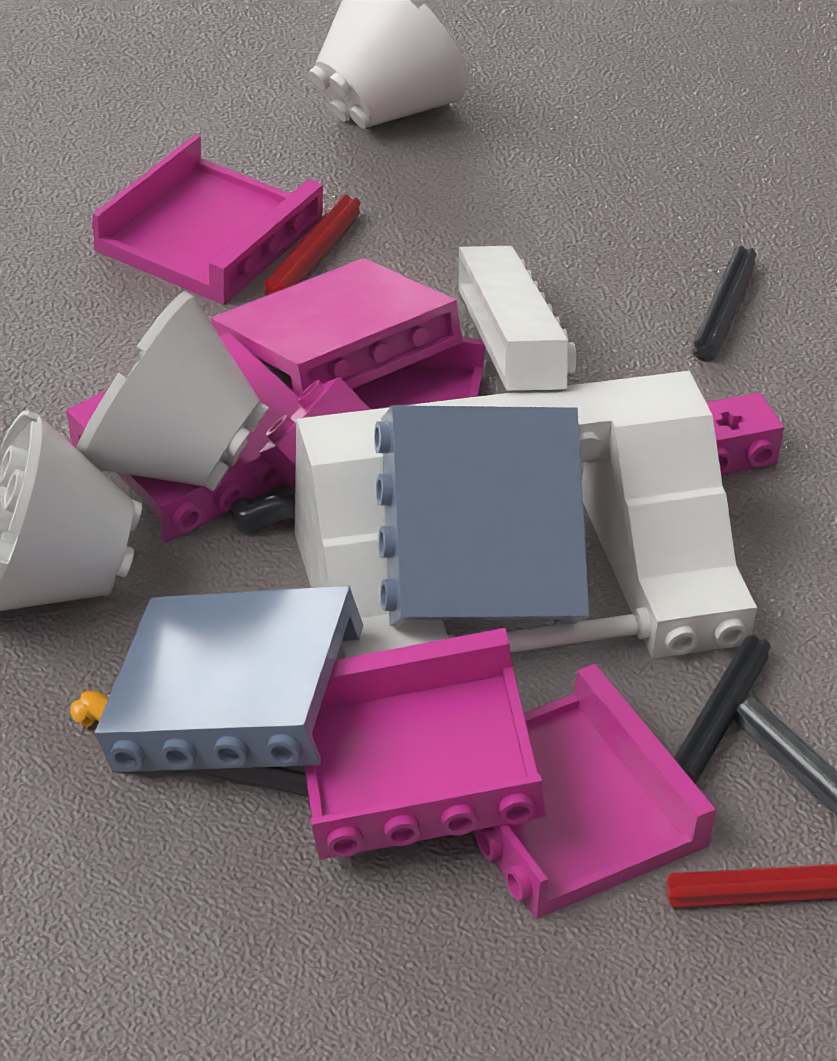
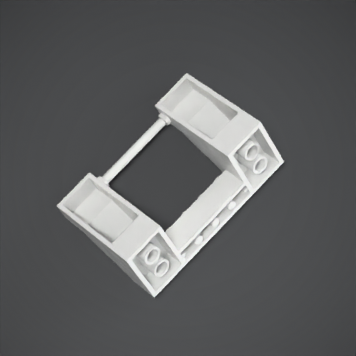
(645, 485)

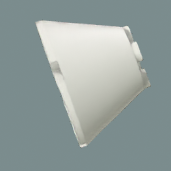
(388, 62)
(178, 407)
(58, 520)

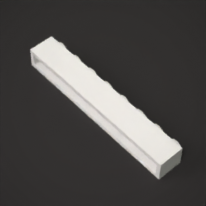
(514, 319)

